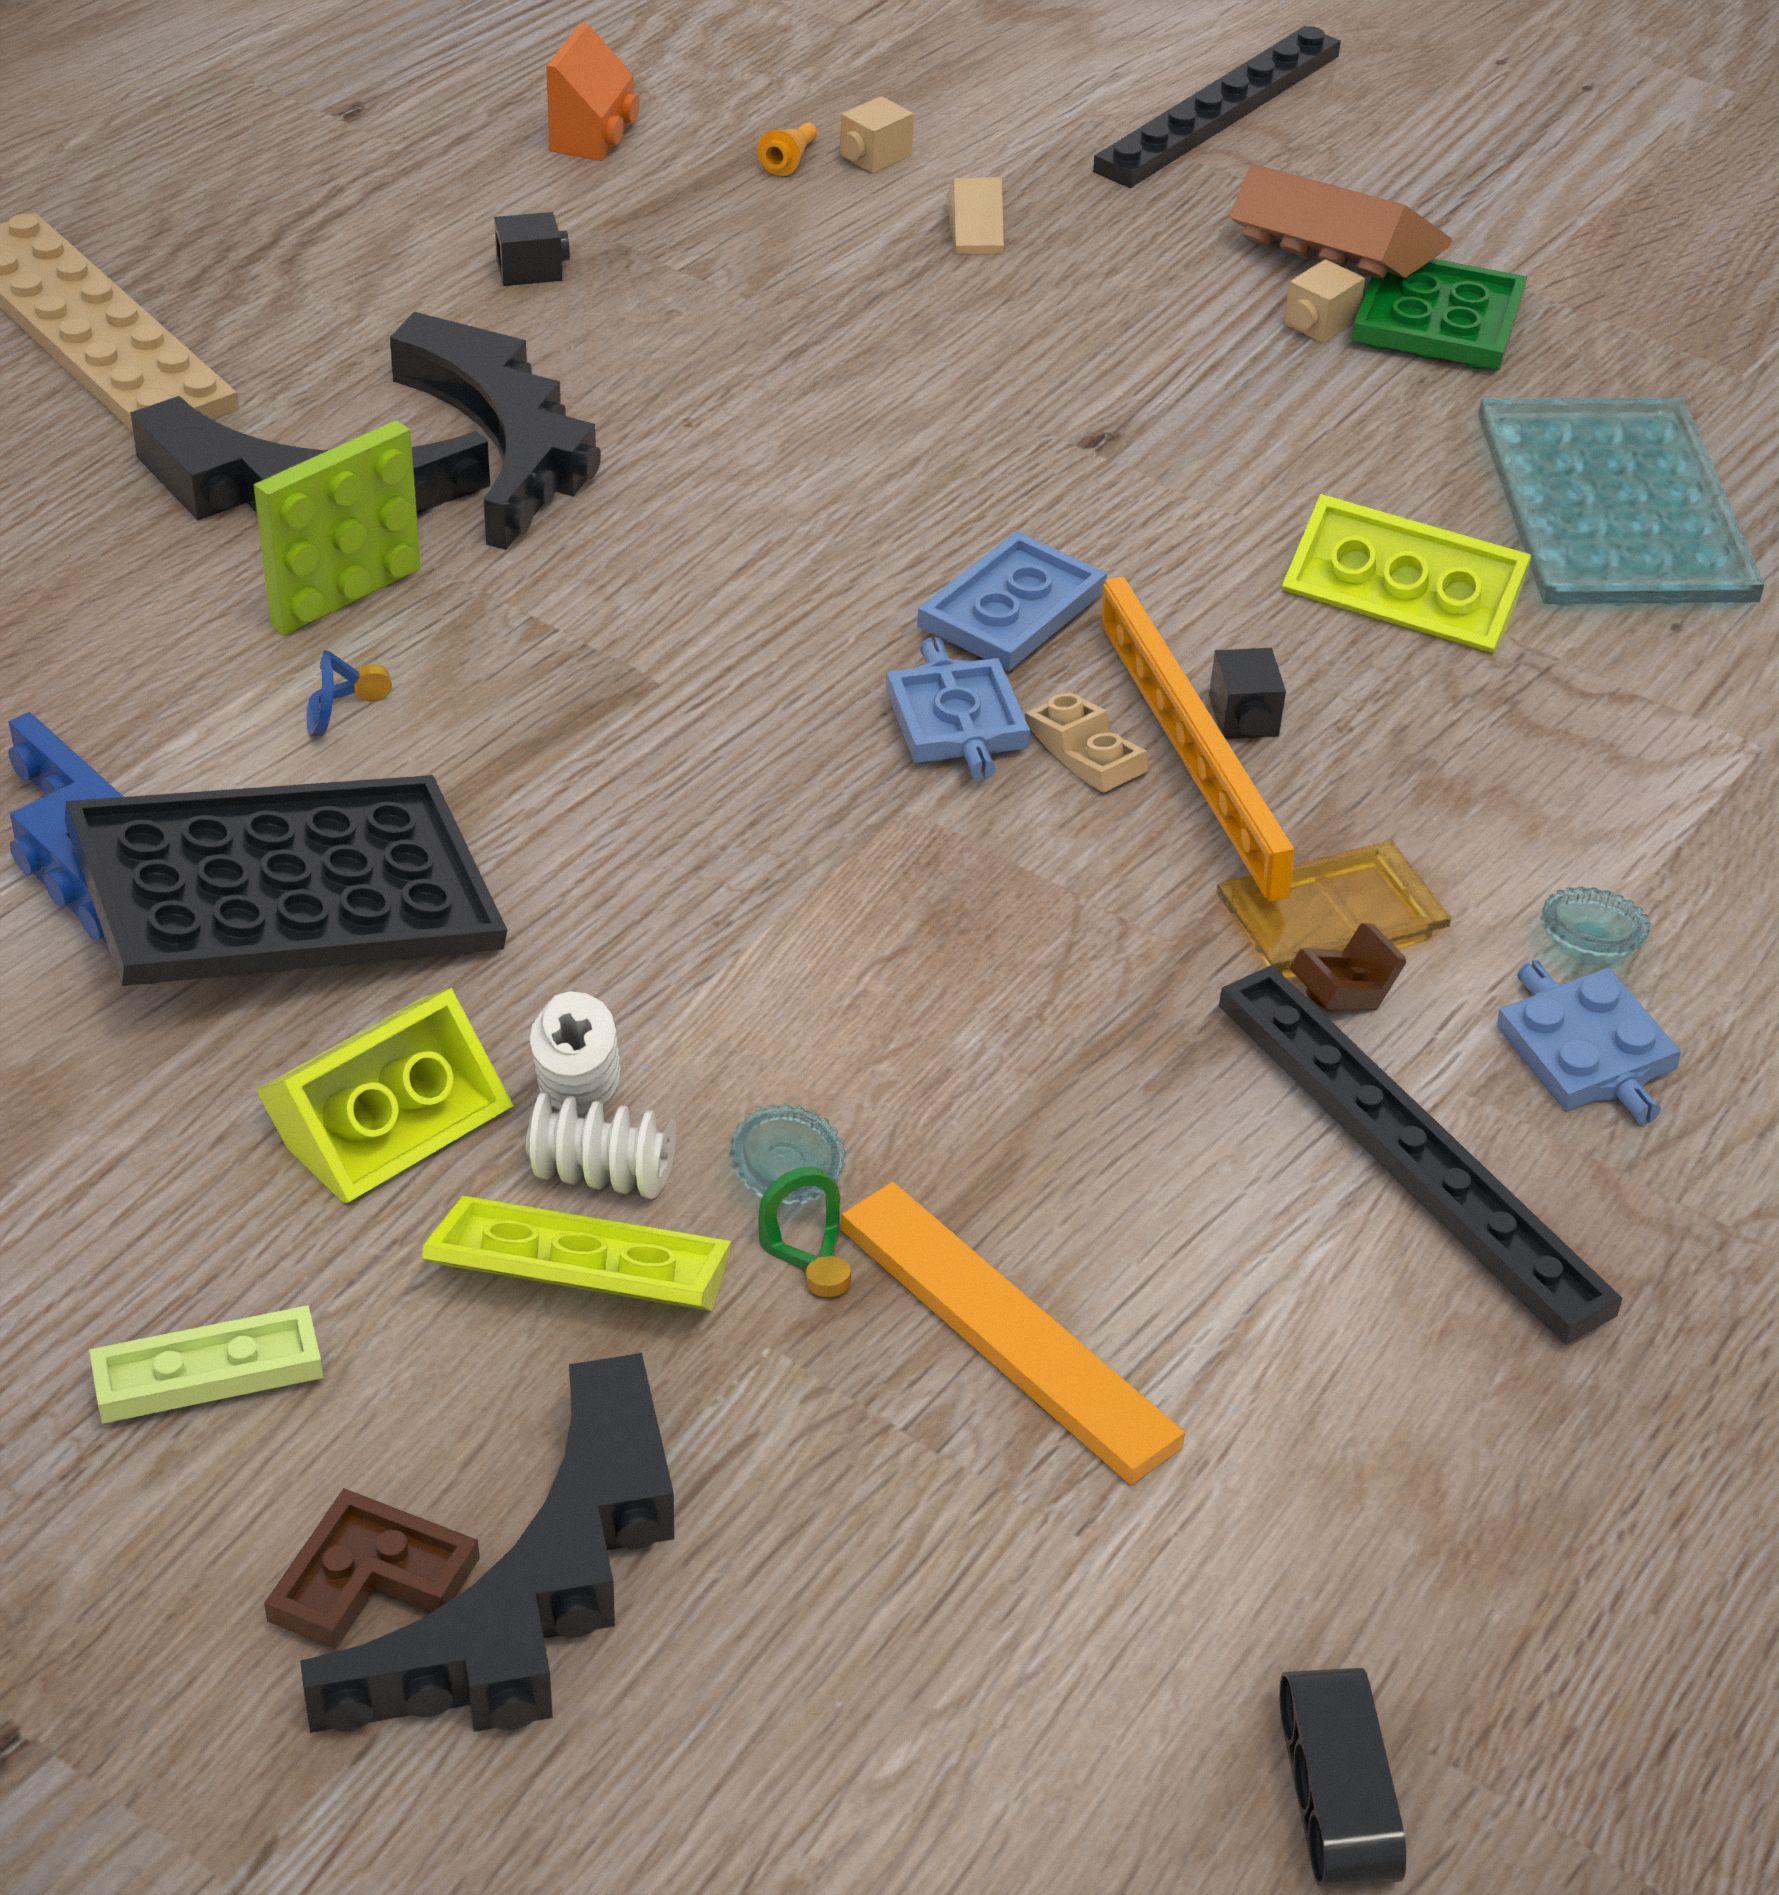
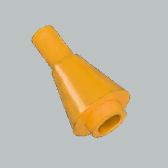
(783, 148)

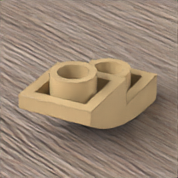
(1082, 742)

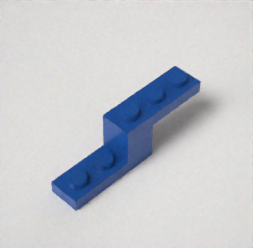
(40, 829)

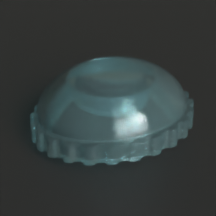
(1594, 924)
(783, 1140)

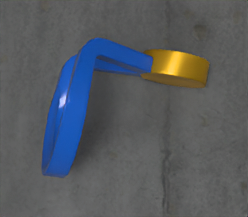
(368, 682)

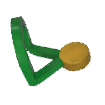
(825, 1274)

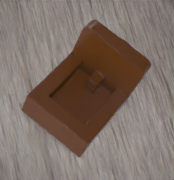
(1350, 977)

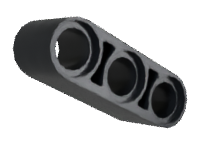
(1342, 1777)

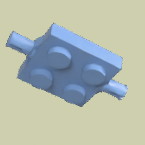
(957, 709)
(1589, 1040)

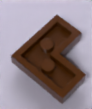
(362, 1550)

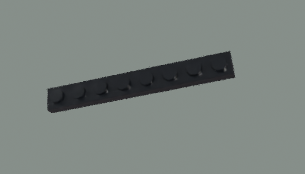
(1216, 107)
(1422, 1156)

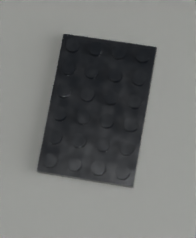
(280, 878)

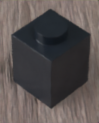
(530, 248)
(1247, 693)

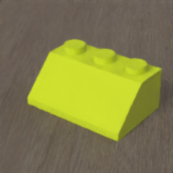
(386, 1096)

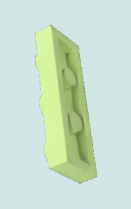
(205, 1364)

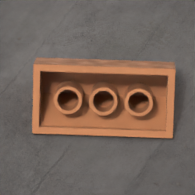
(1335, 223)

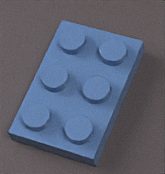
(1012, 600)

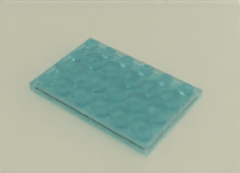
(1618, 502)

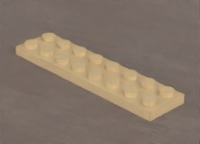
(97, 327)

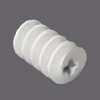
(576, 1050)
(599, 1148)

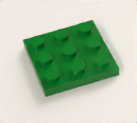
(1443, 313)

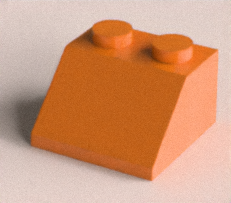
(588, 97)

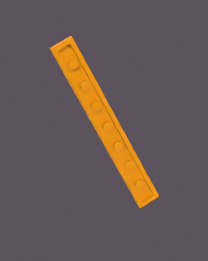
(1198, 741)

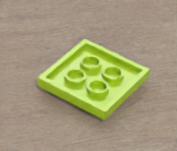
(338, 526)

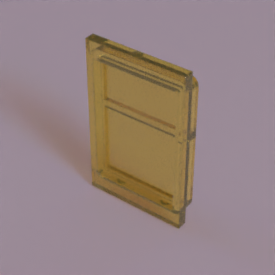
(1331, 901)

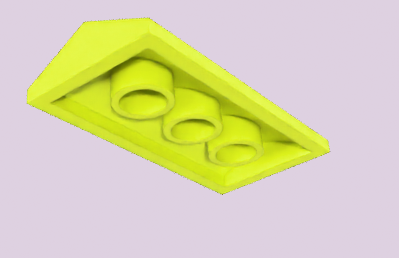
(1407, 573)
(580, 1252)

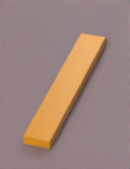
(1013, 1333)

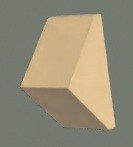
(976, 215)

